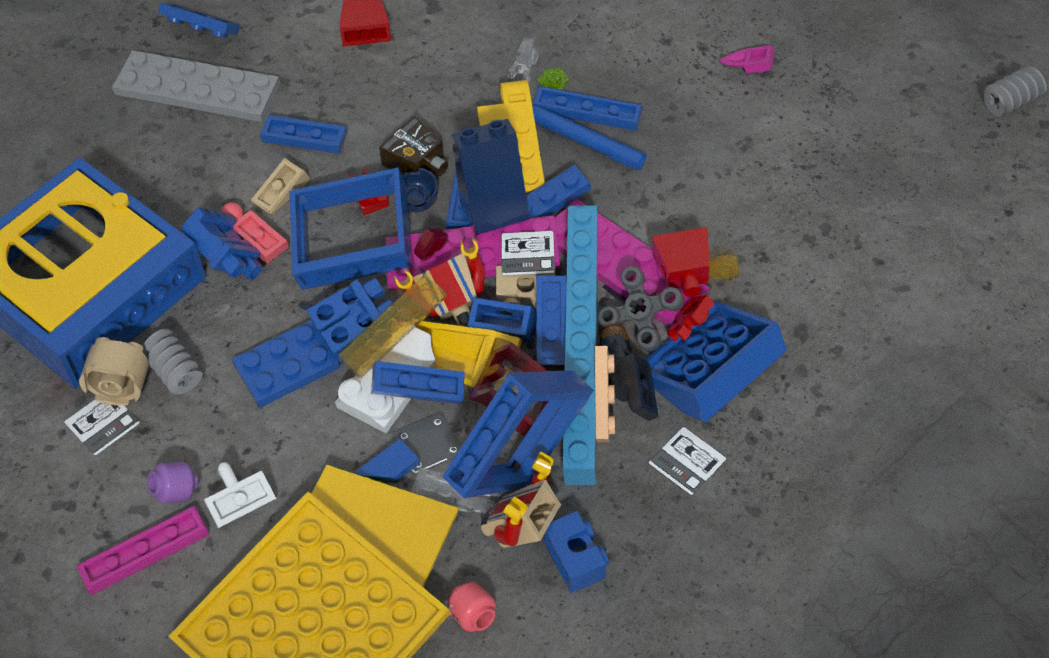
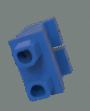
(222, 244)
(348, 313)

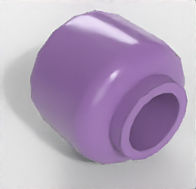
(172, 482)

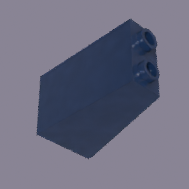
(490, 176)

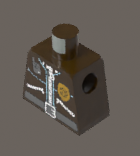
(413, 148)

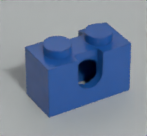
(486, 315)
(576, 568)

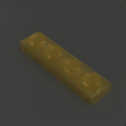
(392, 326)

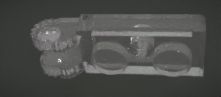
(434, 486)

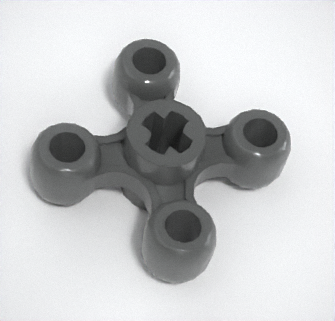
(644, 319)

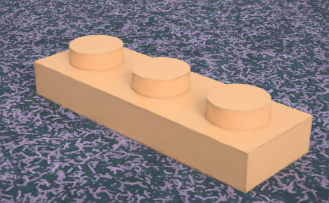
(604, 393)

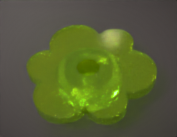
(553, 78)

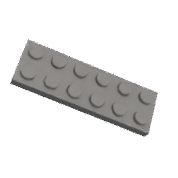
(196, 85)

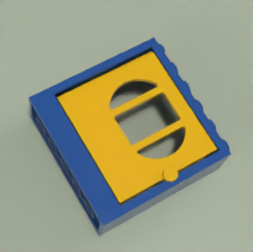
(109, 290)

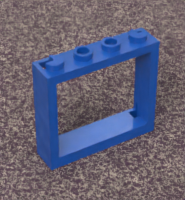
(354, 264)
(475, 459)

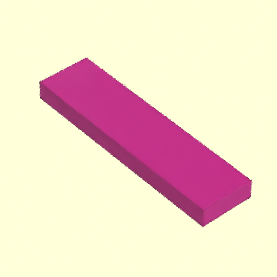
(142, 550)

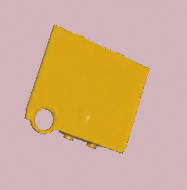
(393, 520)

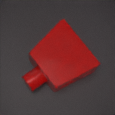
(363, 22)
(683, 259)

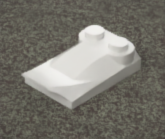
(383, 410)

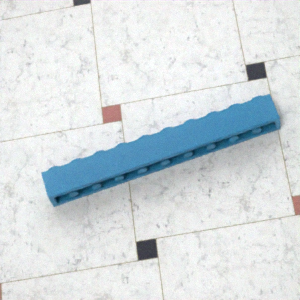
(581, 339)

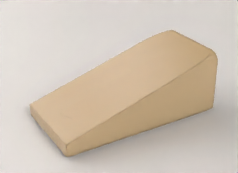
(277, 188)

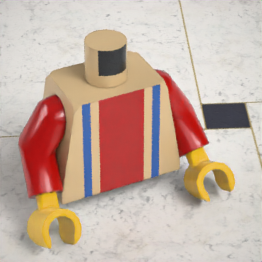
(461, 280)
(526, 513)

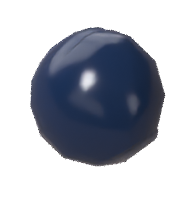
(421, 190)

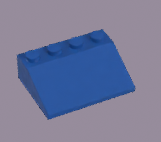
(715, 360)

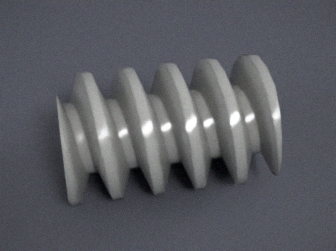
(1014, 90)
(172, 362)

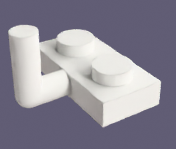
(238, 497)

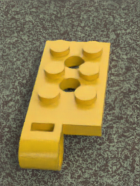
(518, 109)

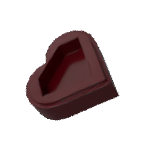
(430, 242)

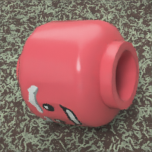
(471, 607)

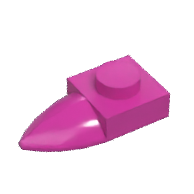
(751, 59)

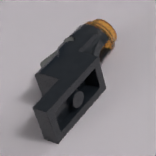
(632, 374)

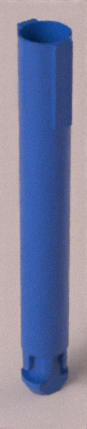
(615, 150)

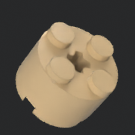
(114, 371)

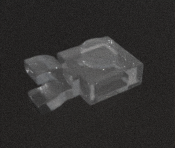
(526, 56)

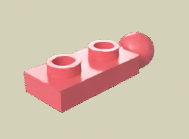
(257, 232)

